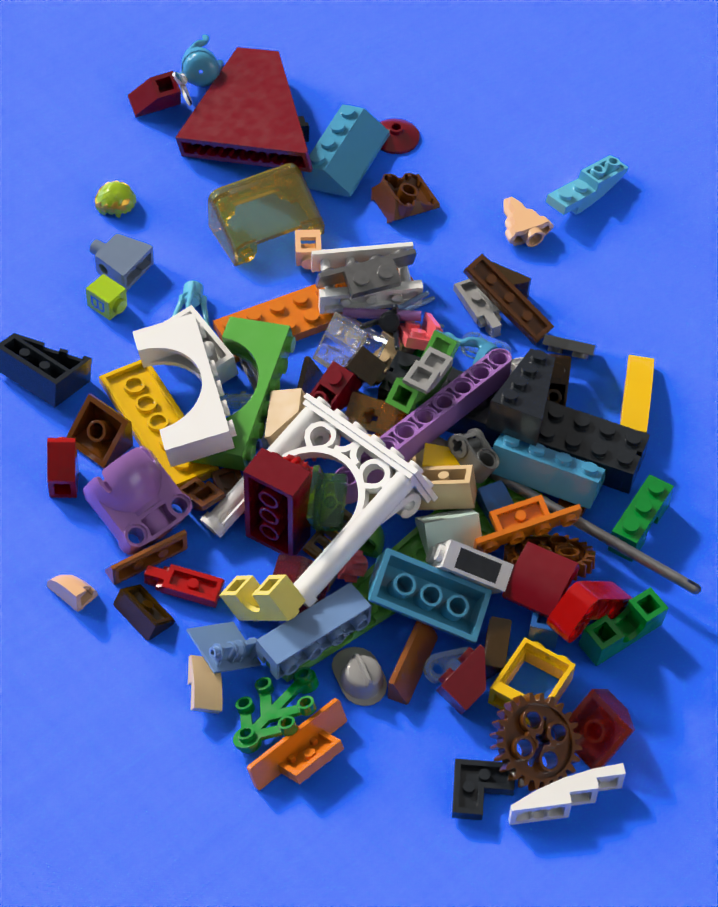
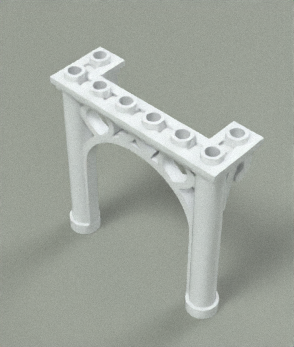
(308, 438)

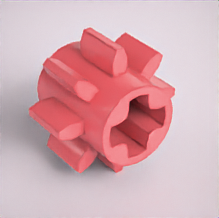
(354, 567)

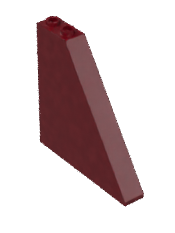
(247, 116)

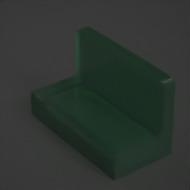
(327, 500)

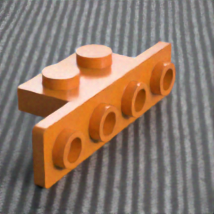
(524, 519)
(304, 751)

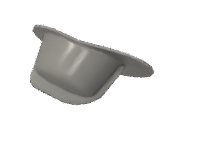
(359, 676)

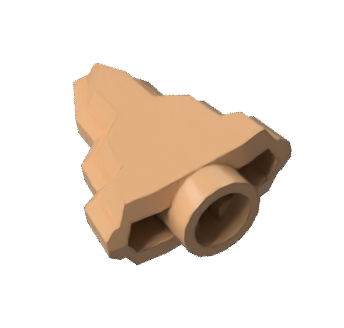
(524, 224)

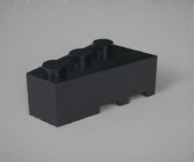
(42, 370)

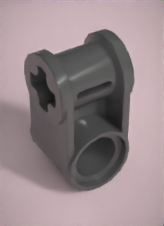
(475, 453)

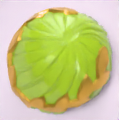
(115, 198)

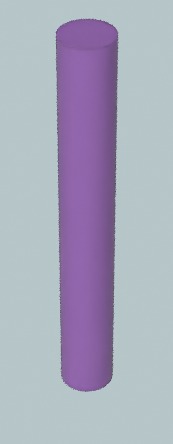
(364, 313)

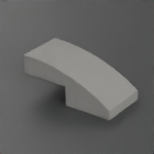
(428, 371)

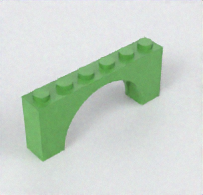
(267, 350)

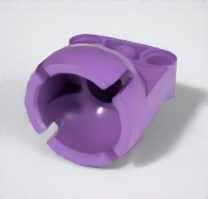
(137, 499)

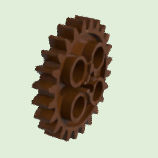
(560, 545)
(535, 741)

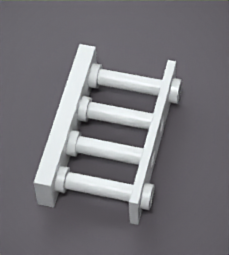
(335, 299)

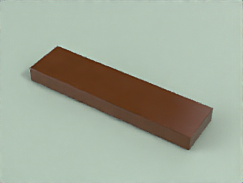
(508, 299)

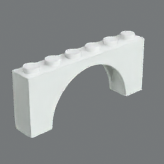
(205, 426)

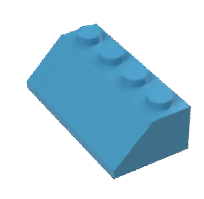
(345, 151)
(548, 471)
(428, 595)

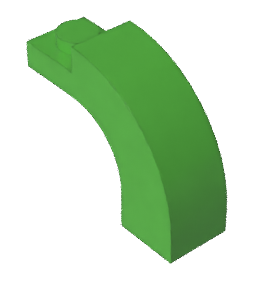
(408, 398)

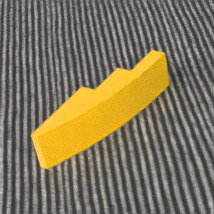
(637, 393)

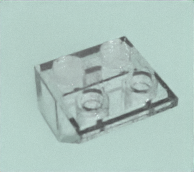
(343, 339)

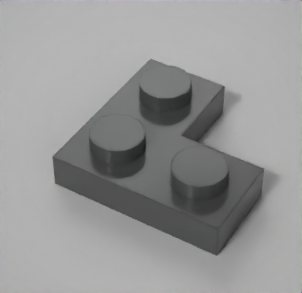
(579, 349)

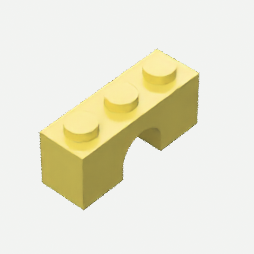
(271, 601)

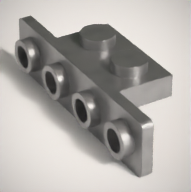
(368, 276)

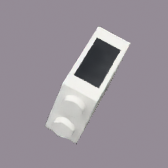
(470, 565)

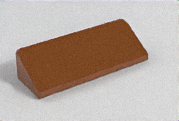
(150, 556)
(411, 663)

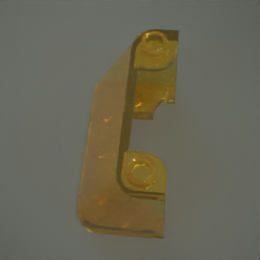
(261, 210)

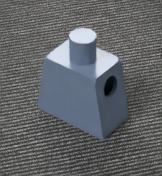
(122, 259)

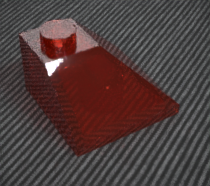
(603, 727)

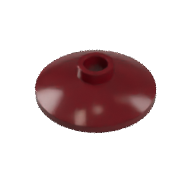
(402, 137)

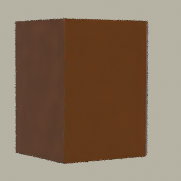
(101, 432)

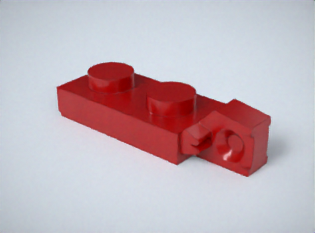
(185, 584)

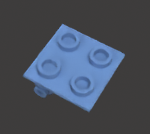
(224, 647)

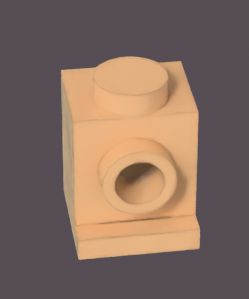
(303, 251)

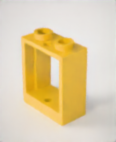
(538, 656)

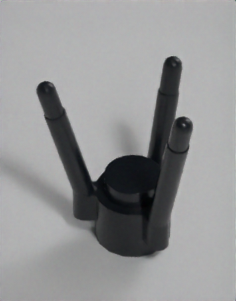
(388, 322)

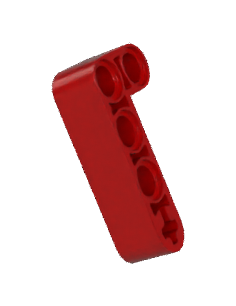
(584, 603)

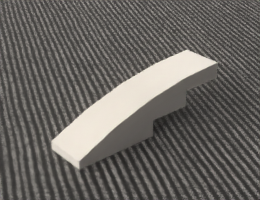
(556, 799)

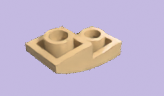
(205, 686)

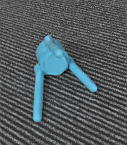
(193, 296)

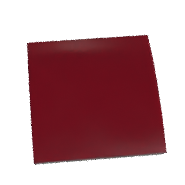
(540, 579)

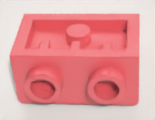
(417, 336)

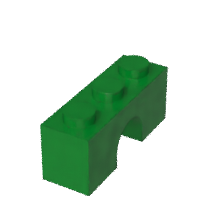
(643, 510)
(608, 636)

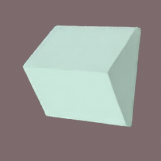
(458, 525)

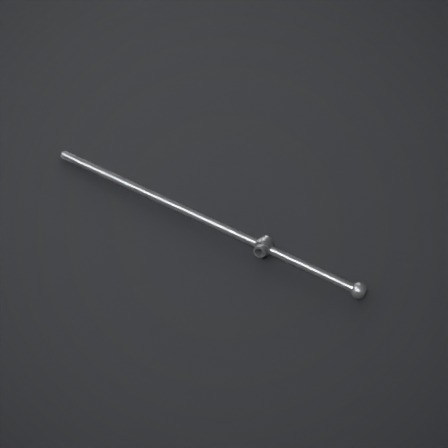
(598, 533)

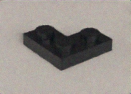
(470, 783)

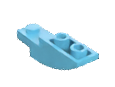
(588, 187)

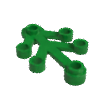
(250, 735)

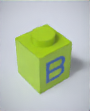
(106, 297)

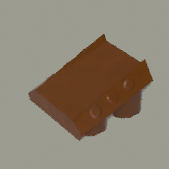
(403, 196)

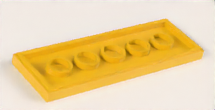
(150, 407)

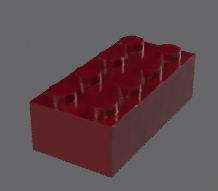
(277, 502)

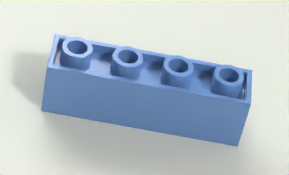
(314, 631)

